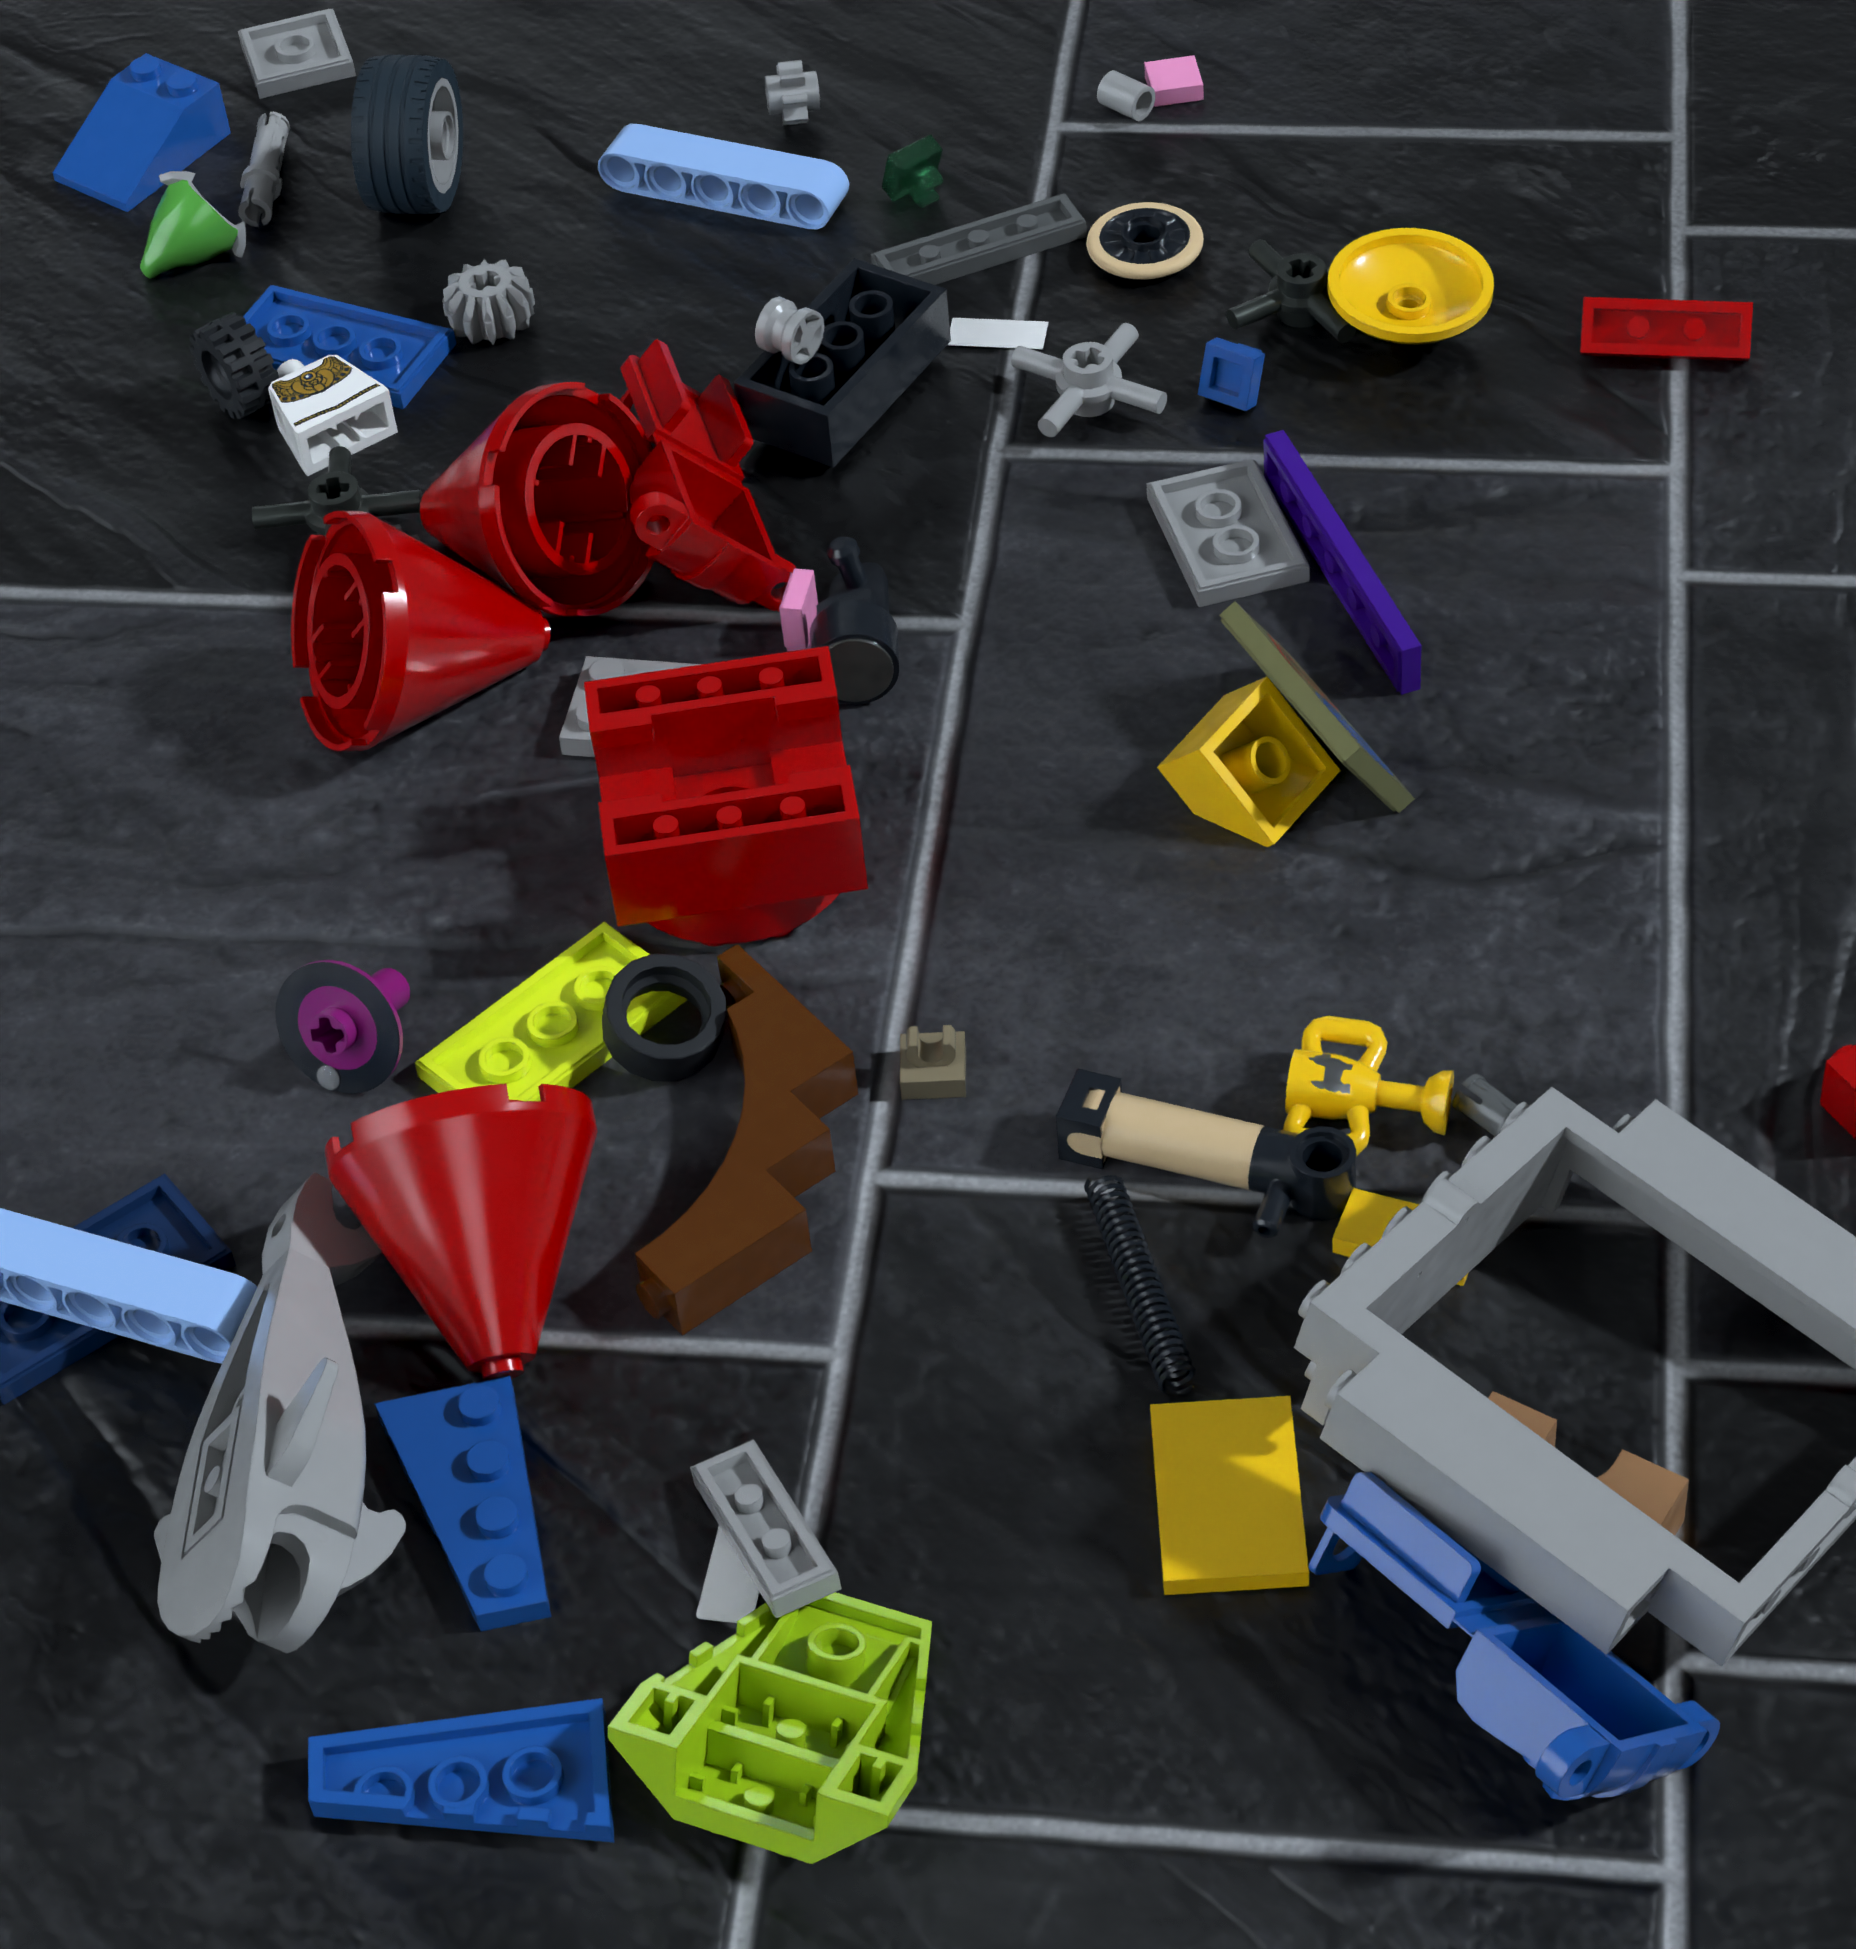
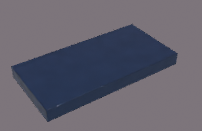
(152, 1218)

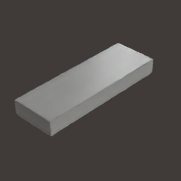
(765, 1529)

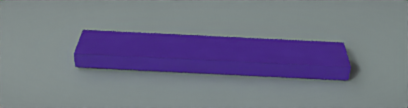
(1343, 563)

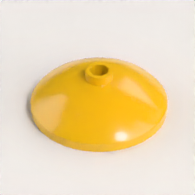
(1410, 285)

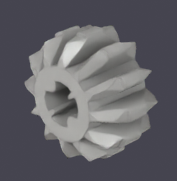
(488, 301)

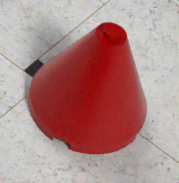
(549, 501)
(398, 631)
(473, 1208)

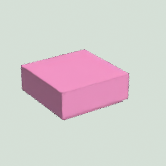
(1174, 80)
(798, 609)

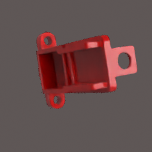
(691, 488)

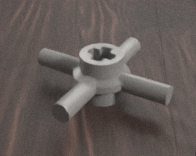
(1088, 379)

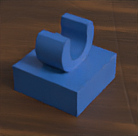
(1231, 373)

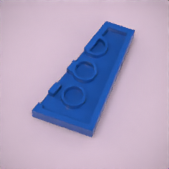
(475, 1491)
(482, 1772)

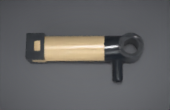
(1305, 1168)

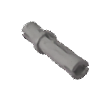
(261, 177)

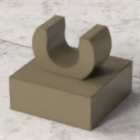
(932, 1064)

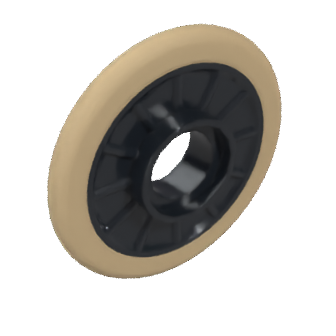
(1175, 244)

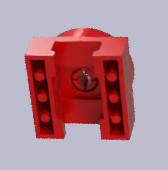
(726, 796)

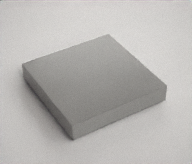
(296, 53)

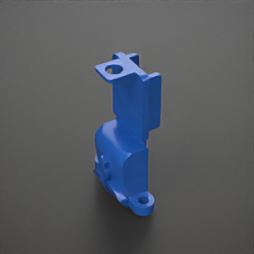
(1525, 1674)

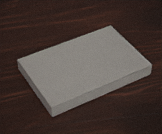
(1227, 532)

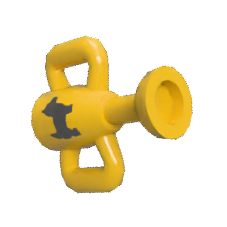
(1351, 1089)

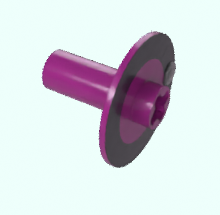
(342, 1023)

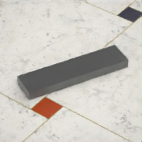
(986, 241)

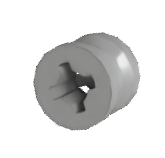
(789, 330)

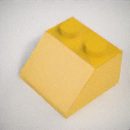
(1250, 764)

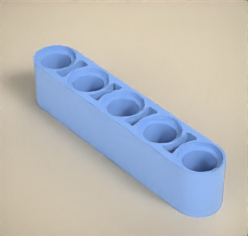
(724, 176)
(120, 1287)

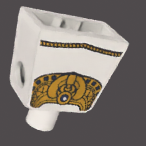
(329, 408)

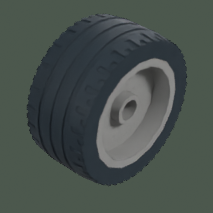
(407, 134)

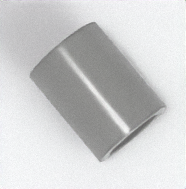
(1126, 95)

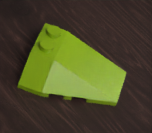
(788, 1728)

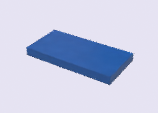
(382, 345)

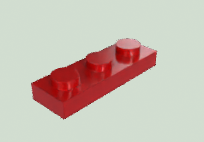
(1666, 328)

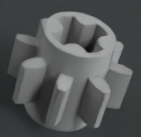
(792, 92)

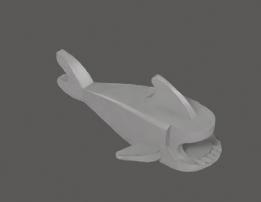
(278, 1458)

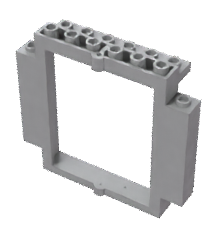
(1492, 1477)

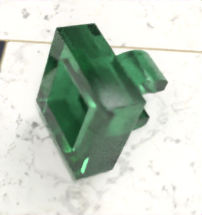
(914, 172)

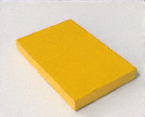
(1228, 1495)

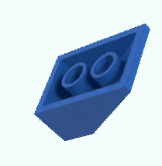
(143, 126)

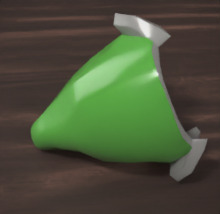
(187, 229)

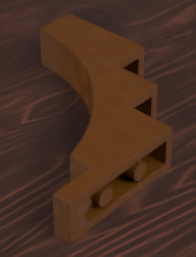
(748, 1215)

